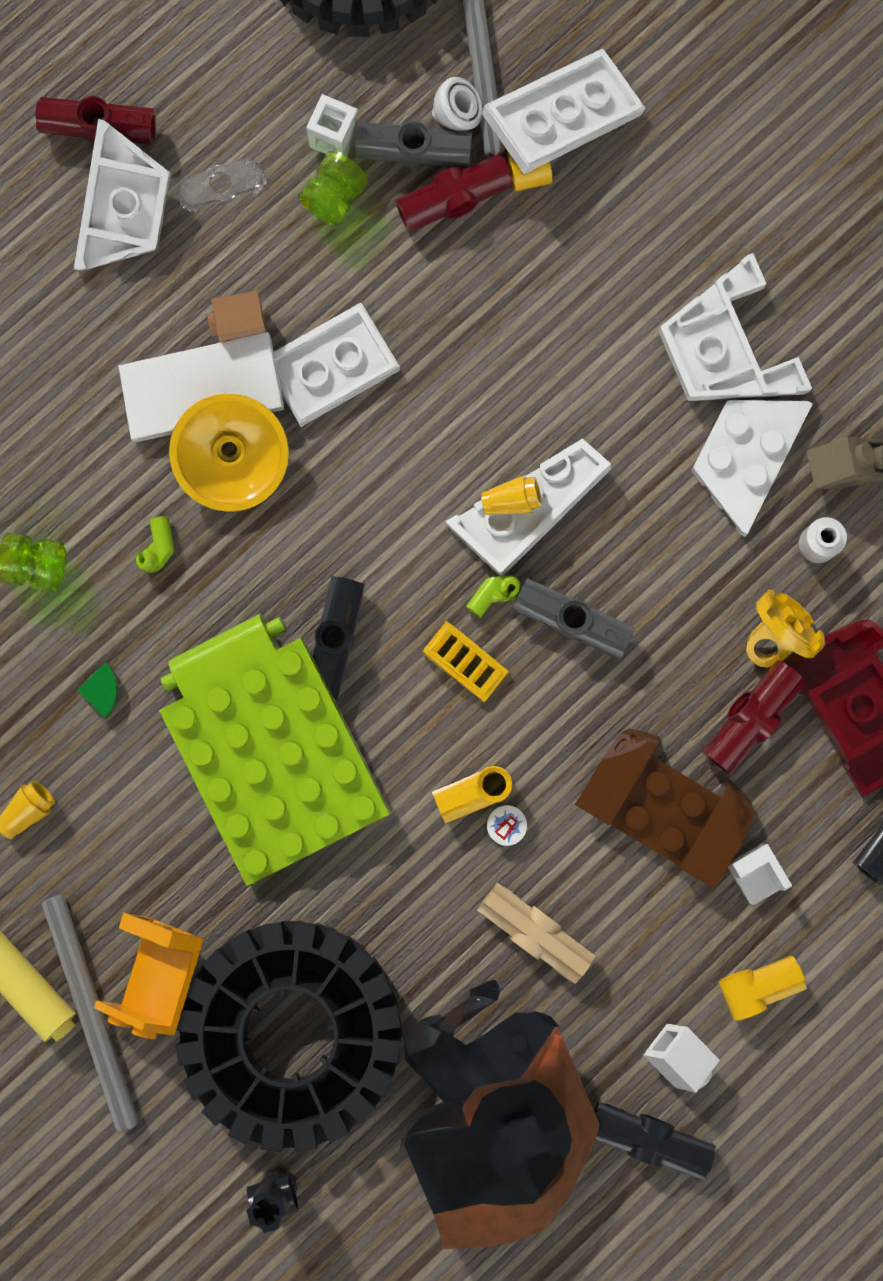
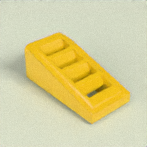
(437, 642)

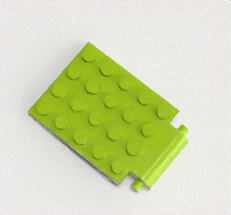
(268, 747)

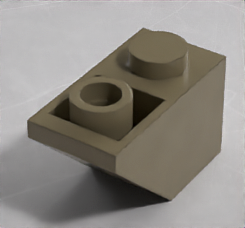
(846, 463)

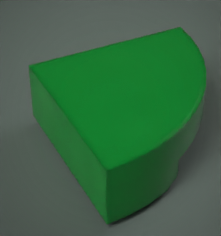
(101, 690)

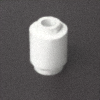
(812, 545)

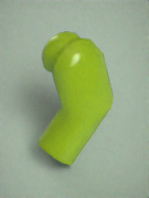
(160, 549)
(492, 591)

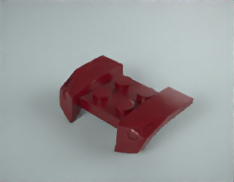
(848, 698)

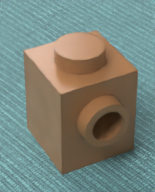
(236, 316)

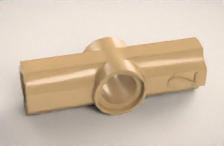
(536, 933)

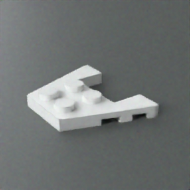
(713, 350)

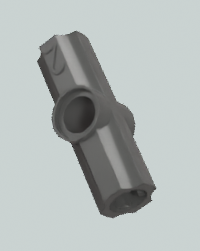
(389, 141)
(598, 628)

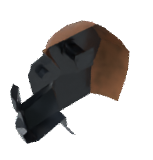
(508, 1127)

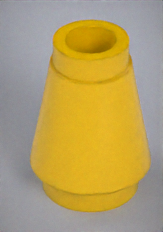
(513, 497)
(26, 808)

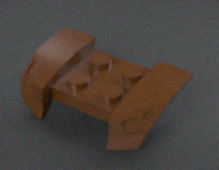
(667, 808)

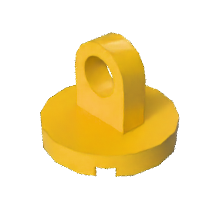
(787, 626)

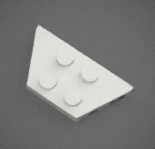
(121, 202)
(747, 454)

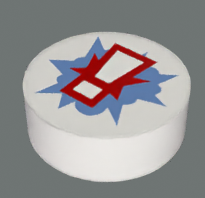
(506, 825)

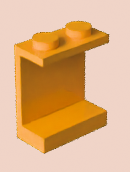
(157, 978)

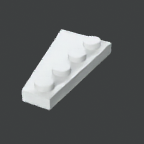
(507, 537)

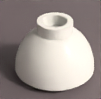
(457, 105)

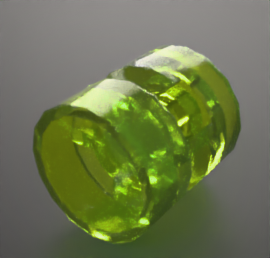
(336, 183)
(37, 562)

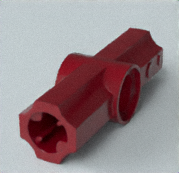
(73, 118)
(454, 192)
(754, 716)

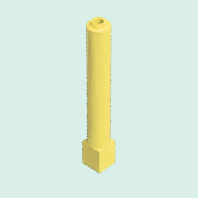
(32, 994)

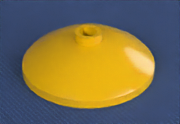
(225, 480)

